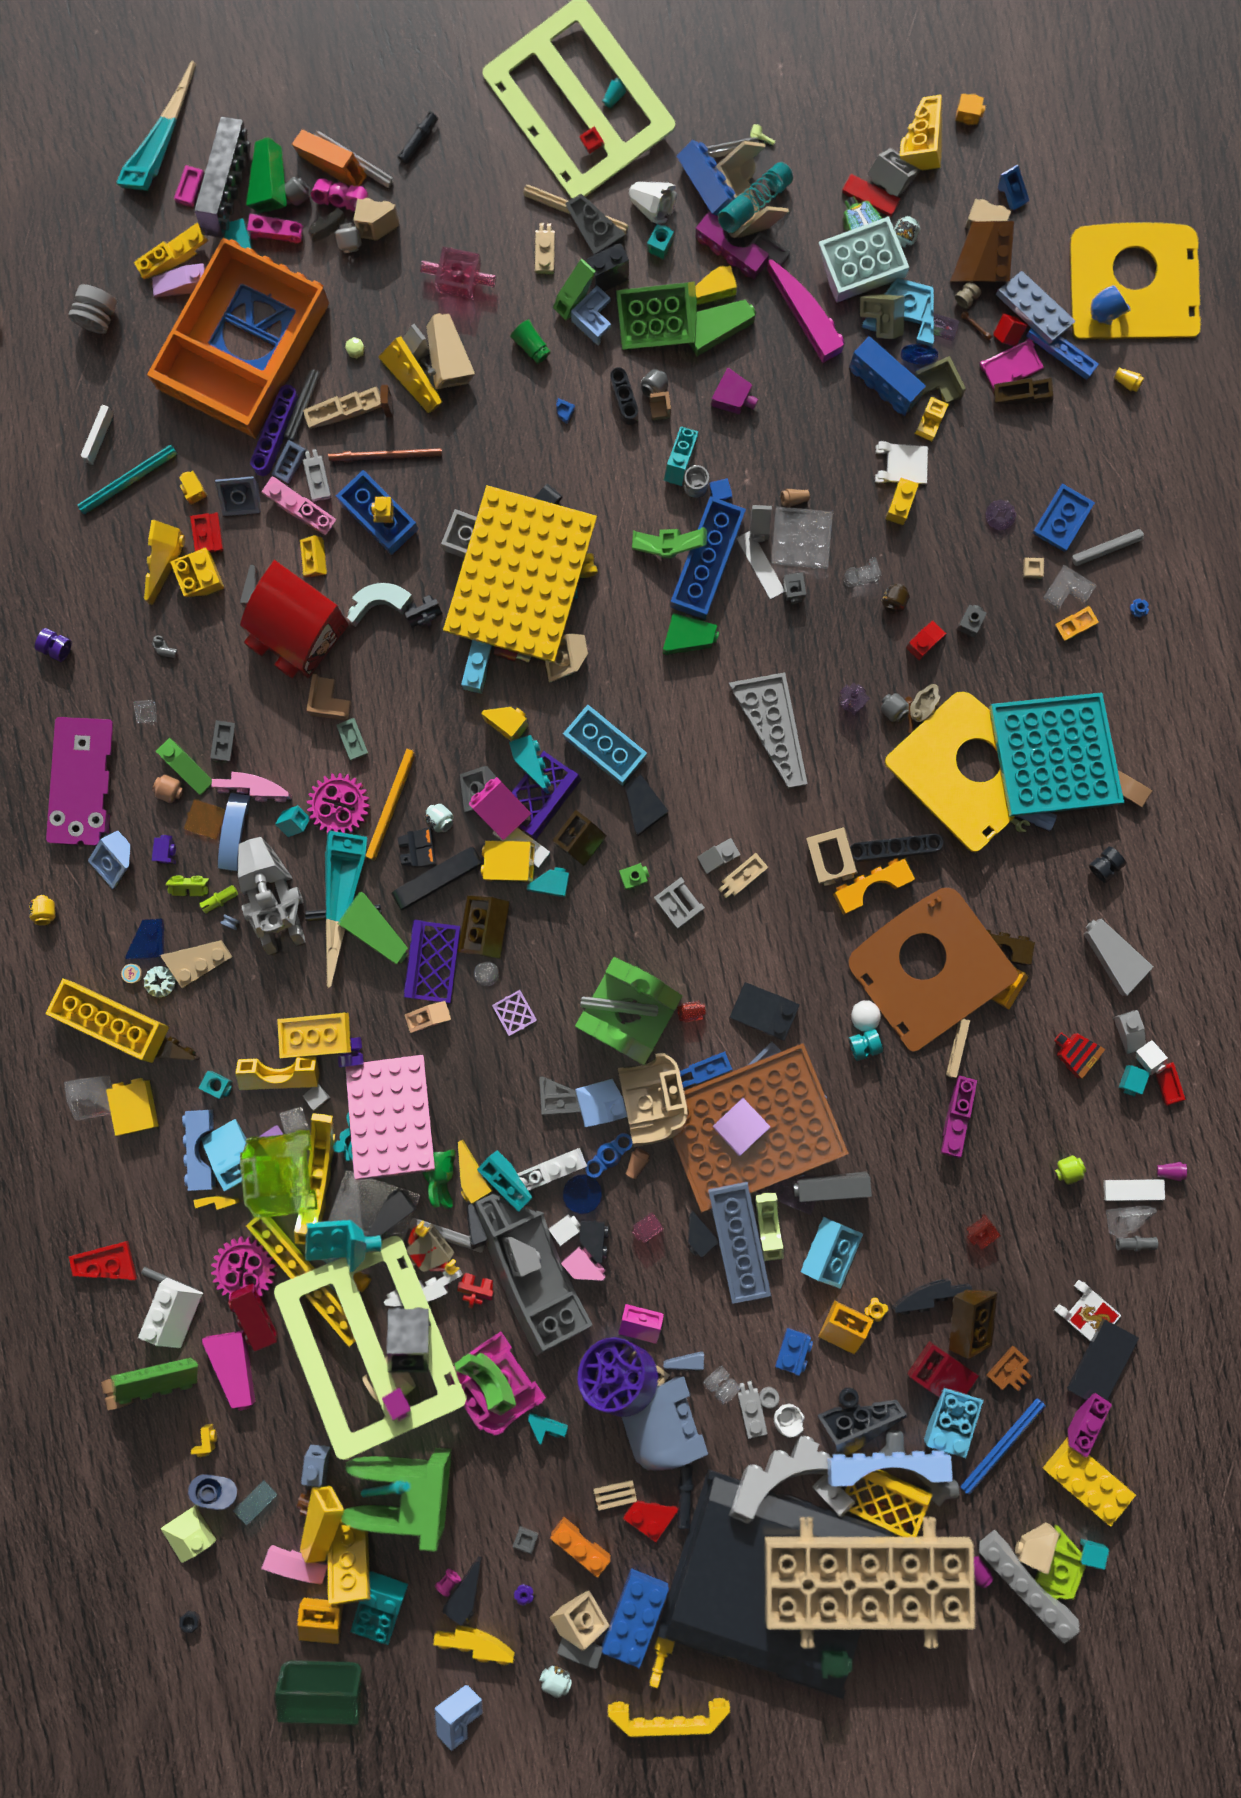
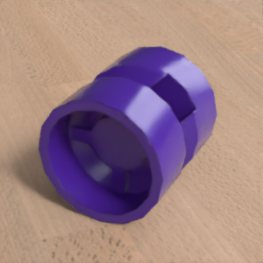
(50, 643)
(354, 1057)

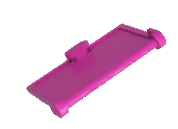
(1016, 362)

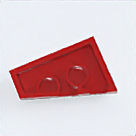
(106, 1262)

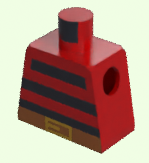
(1078, 1053)

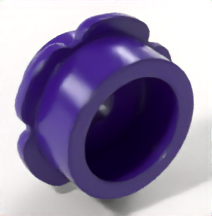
(518, 1594)

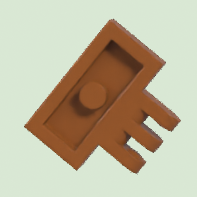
(1009, 1369)

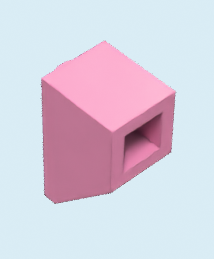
(582, 1267)

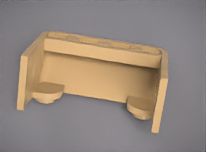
(738, 169)

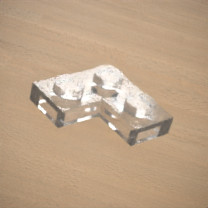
(1068, 582)

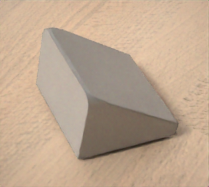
(316, 1097)

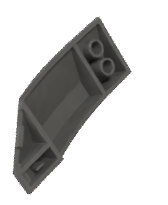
(543, 1298)

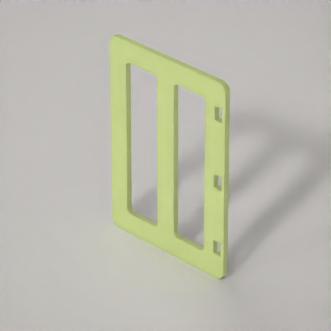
(539, 44)
(412, 1296)

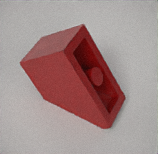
(925, 640)

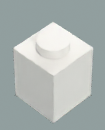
(1151, 1058)
(565, 1229)

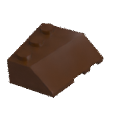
(986, 253)

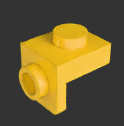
(208, 1437)

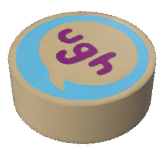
(131, 973)

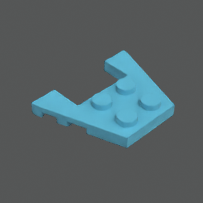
(917, 308)

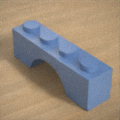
(199, 1174)

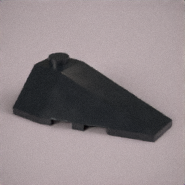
(854, 1427)

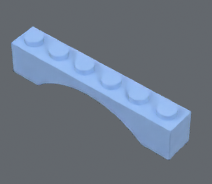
(847, 1471)

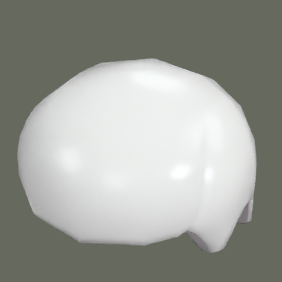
(865, 1016)
(789, 1420)

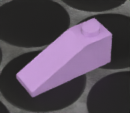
(178, 281)

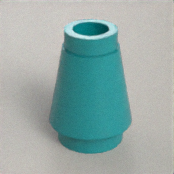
(614, 93)

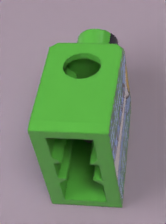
(858, 214)

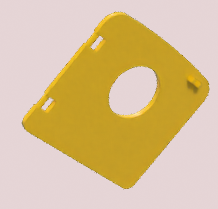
(1155, 310)
(930, 771)

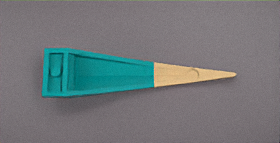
(147, 159)
(342, 870)

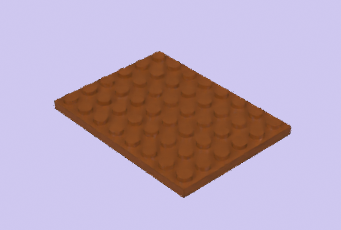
(788, 1100)

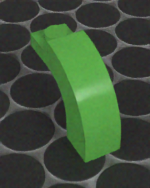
(490, 1379)

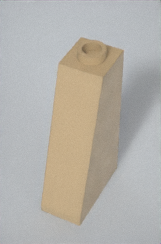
(447, 353)

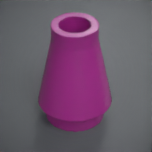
(1173, 1171)

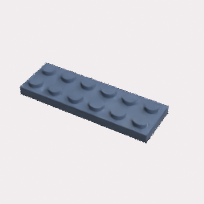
(739, 1242)

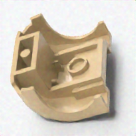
(654, 1100)

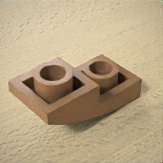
(1134, 790)

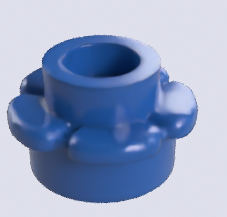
(1139, 612)

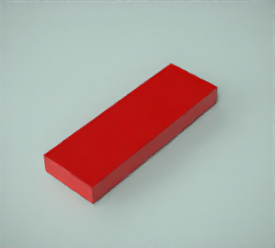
(864, 191)

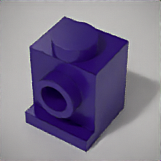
(164, 850)

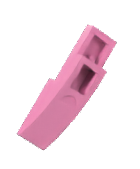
(298, 506)
(259, 788)

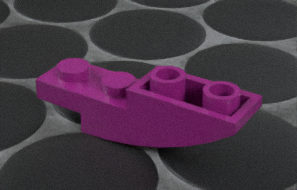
(957, 1116)

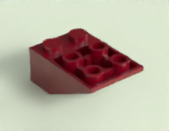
(939, 1370)

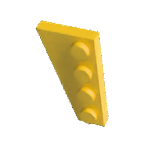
(408, 371)

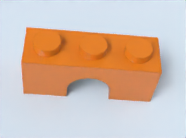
(586, 1553)

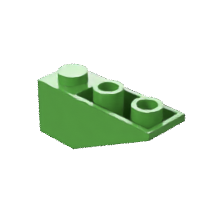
(574, 289)

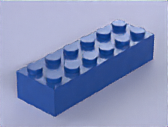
(707, 563)

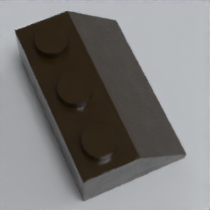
(483, 926)
(972, 1322)

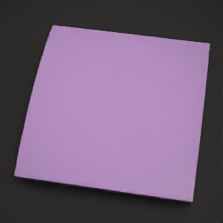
(741, 1127)

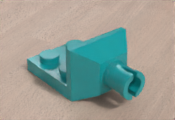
(339, 1240)

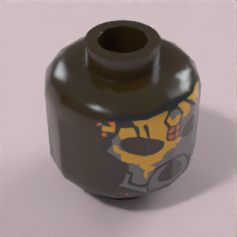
(895, 598)

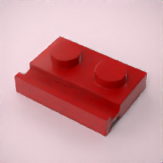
(207, 532)

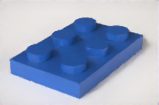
(1063, 517)

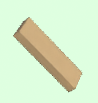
(957, 1048)

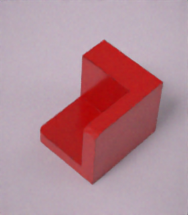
(1009, 329)

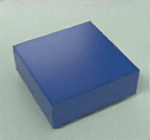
(721, 489)

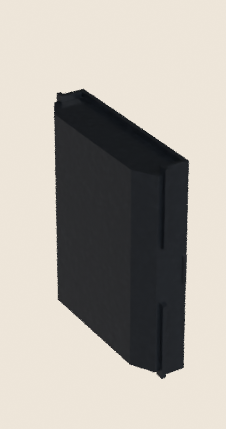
(720, 1585)

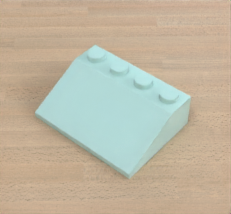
(863, 259)

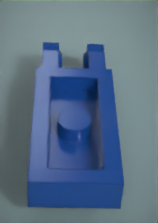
(707, 1069)

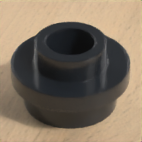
(855, 1397)

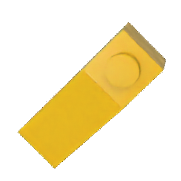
(716, 285)
(472, 1182)

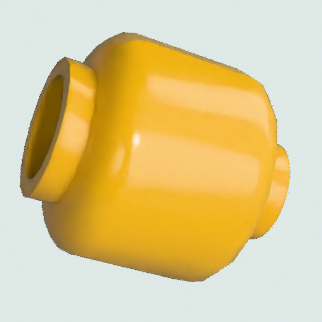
(42, 910)

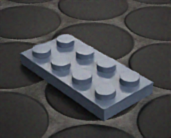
(1035, 307)

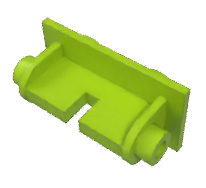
(195, 885)

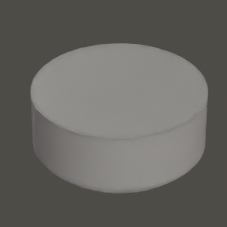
(769, 1397)

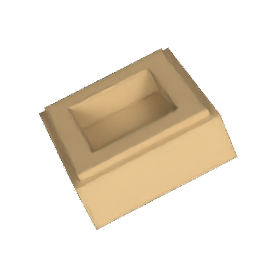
(1033, 568)

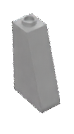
(1117, 957)

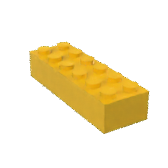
(107, 1020)

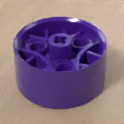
(617, 1377)

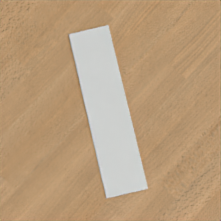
(761, 565)

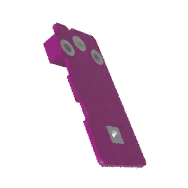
(79, 780)

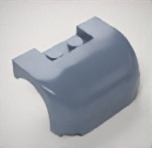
(664, 1431)

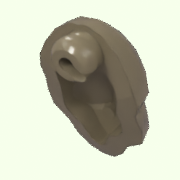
(925, 703)

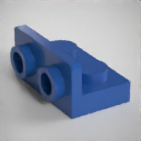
(793, 1351)

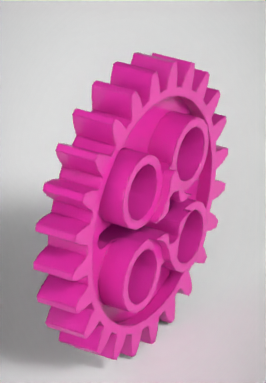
(344, 788)
(226, 1265)

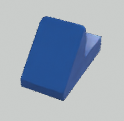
(1014, 187)

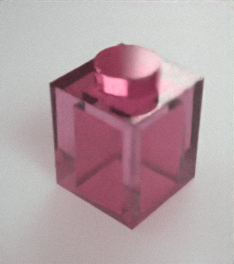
(647, 1227)

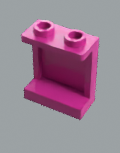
(499, 808)

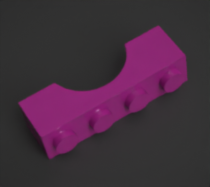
(748, 259)

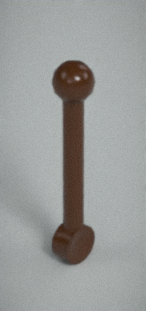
(965, 315)
(909, 701)

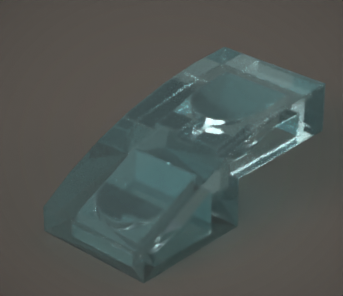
(255, 1502)

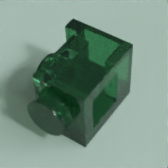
(835, 1663)

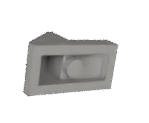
(718, 855)

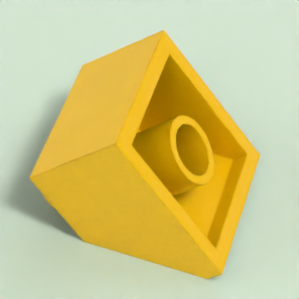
(506, 721)

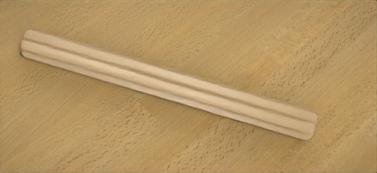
(559, 203)

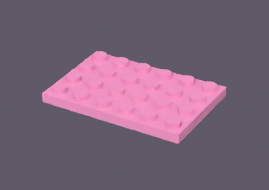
(389, 1118)

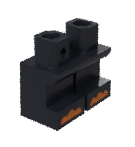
(421, 848)

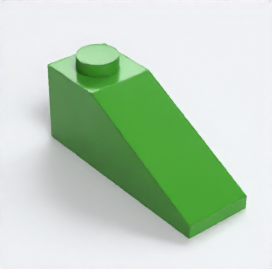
(184, 766)

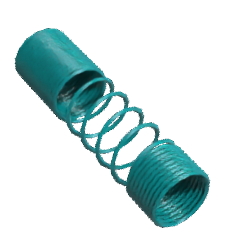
(742, 208)

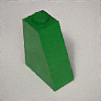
(689, 635)

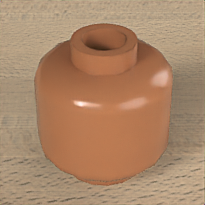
(167, 788)

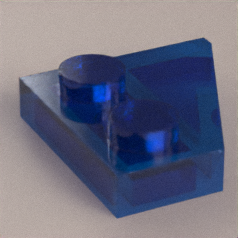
(148, 940)

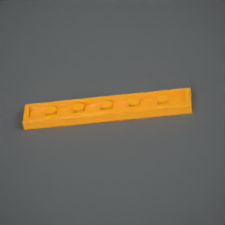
(390, 805)

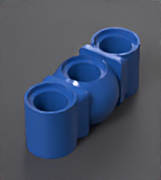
(602, 1162)

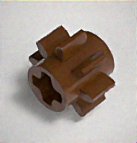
(303, 1503)

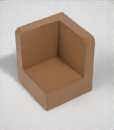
(660, 405)

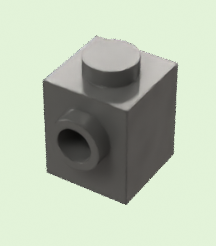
(971, 620)

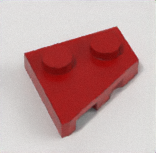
(650, 1517)

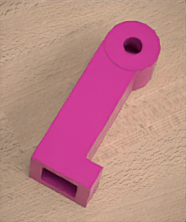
(274, 229)

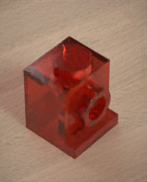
(982, 1232)

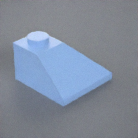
(111, 858)
(600, 1103)

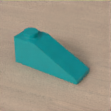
(505, 1180)

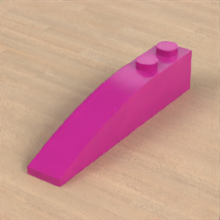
(809, 314)

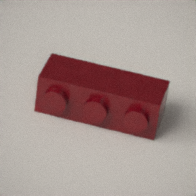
(253, 1317)

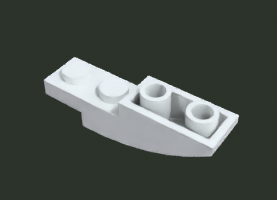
(552, 1169)
(433, 1289)

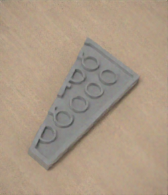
(771, 714)

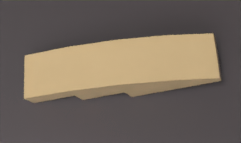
(342, 408)

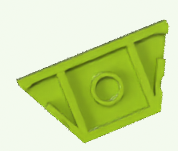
(1064, 1569)

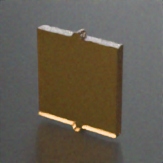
(205, 819)

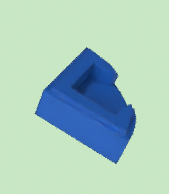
(564, 410)

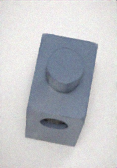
(315, 1467)

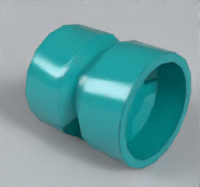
(865, 1045)

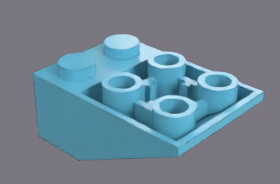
(223, 1151)
(953, 1422)

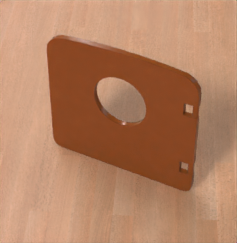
(970, 977)

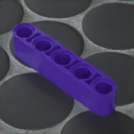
(277, 438)

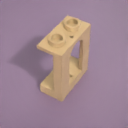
(849, 866)

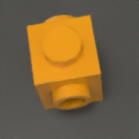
(970, 109)

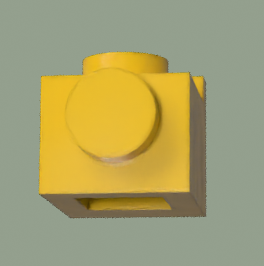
(192, 487)
(383, 510)

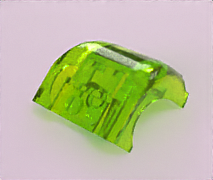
(277, 1175)

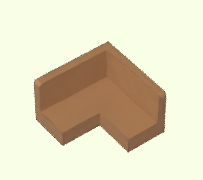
(322, 702)

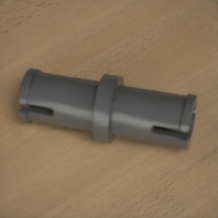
(1136, 1243)

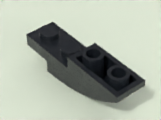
(923, 1297)

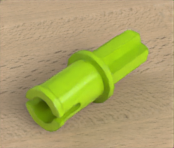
(219, 899)

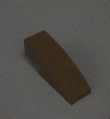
(1024, 391)

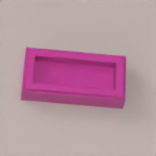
(189, 186)

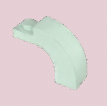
(375, 595)

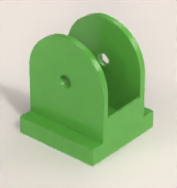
(421, 1506)

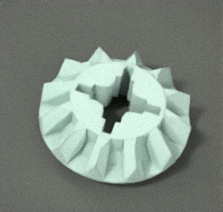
(167, 985)

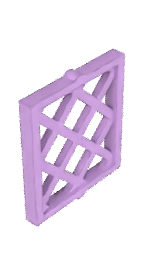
(507, 1000)

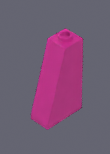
(232, 1365)

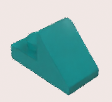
(541, 1424)

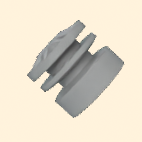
(92, 308)

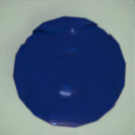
(916, 354)
(582, 1193)

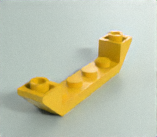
(677, 1726)

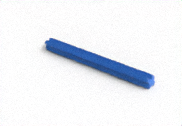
(1003, 1446)

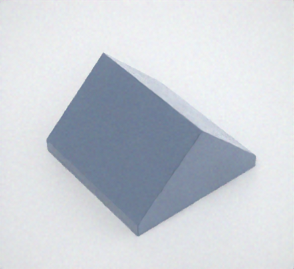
(238, 496)

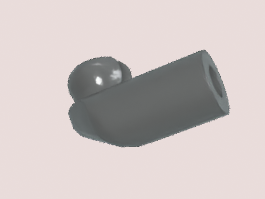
(162, 649)

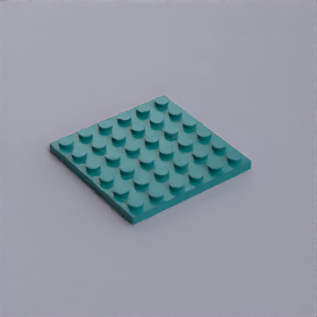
(1056, 754)

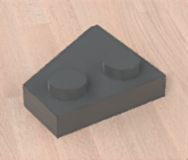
(557, 1098)

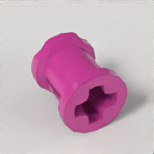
(448, 1582)

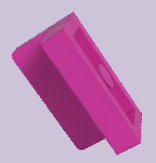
(641, 1323)

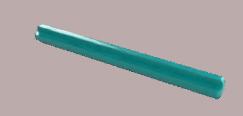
(127, 479)

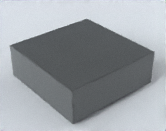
(525, 1540)

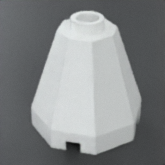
(654, 199)

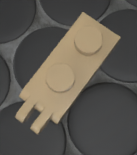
(544, 250)
(743, 875)

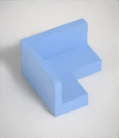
(587, 315)
(455, 1714)

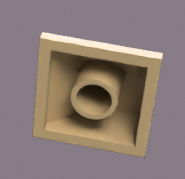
(569, 657)
(1038, 1547)
(580, 1620)

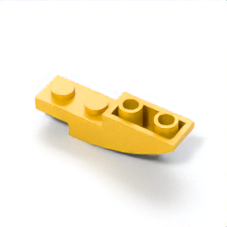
(171, 254)
(484, 1645)

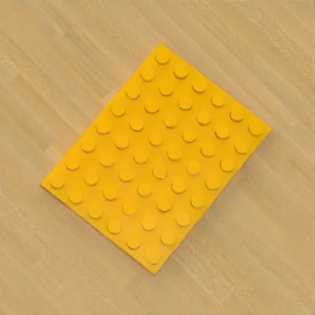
(520, 574)

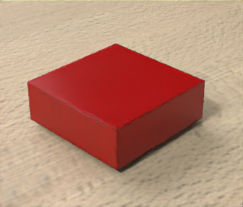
(591, 140)

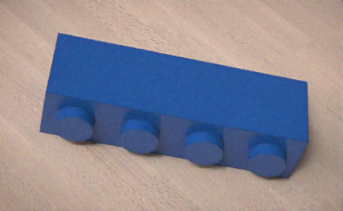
(706, 176)

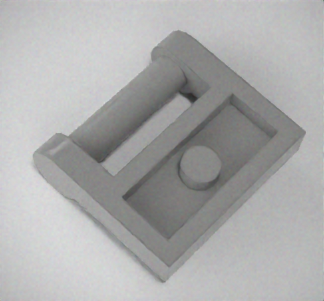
(674, 907)

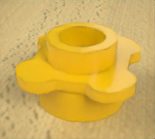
(870, 1310)

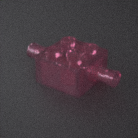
(458, 272)

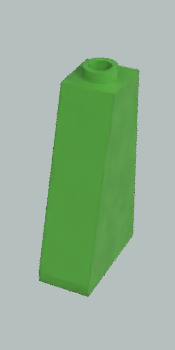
(721, 323)
(372, 929)

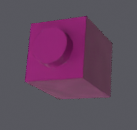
(396, 1405)

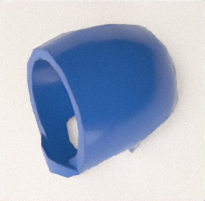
(1108, 305)

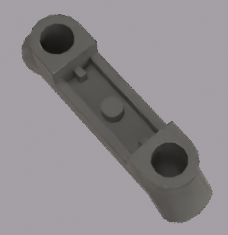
(940, 1490)

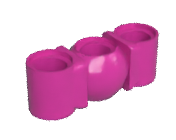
(337, 194)

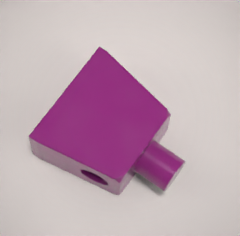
(733, 393)

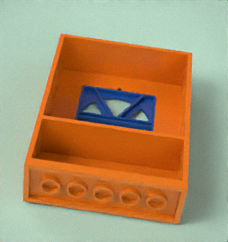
(194, 358)

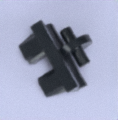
(424, 613)

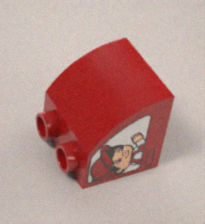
(291, 621)

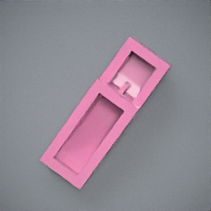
(293, 1565)

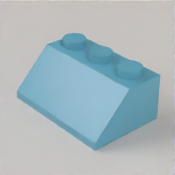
(831, 1253)

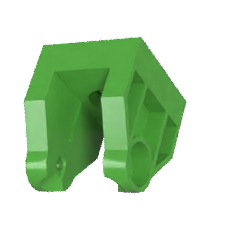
(627, 984)

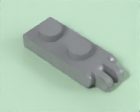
(316, 476)
(752, 1411)

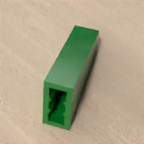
(267, 177)

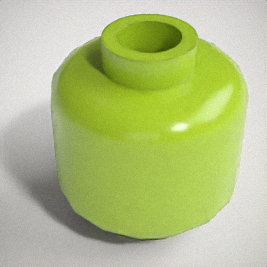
(1070, 1170)

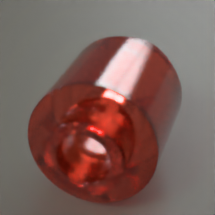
(691, 1011)

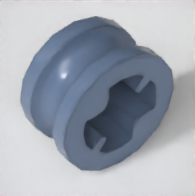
(230, 922)

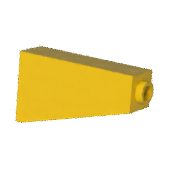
(321, 1524)

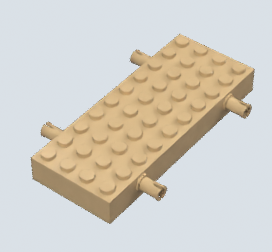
(869, 1582)

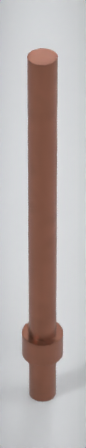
(348, 456)

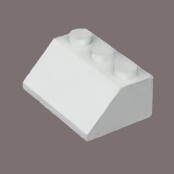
(170, 1314)

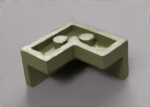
(887, 310)
(943, 377)

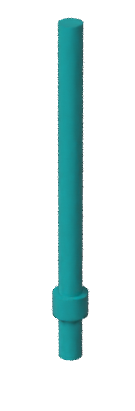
(397, 1487)

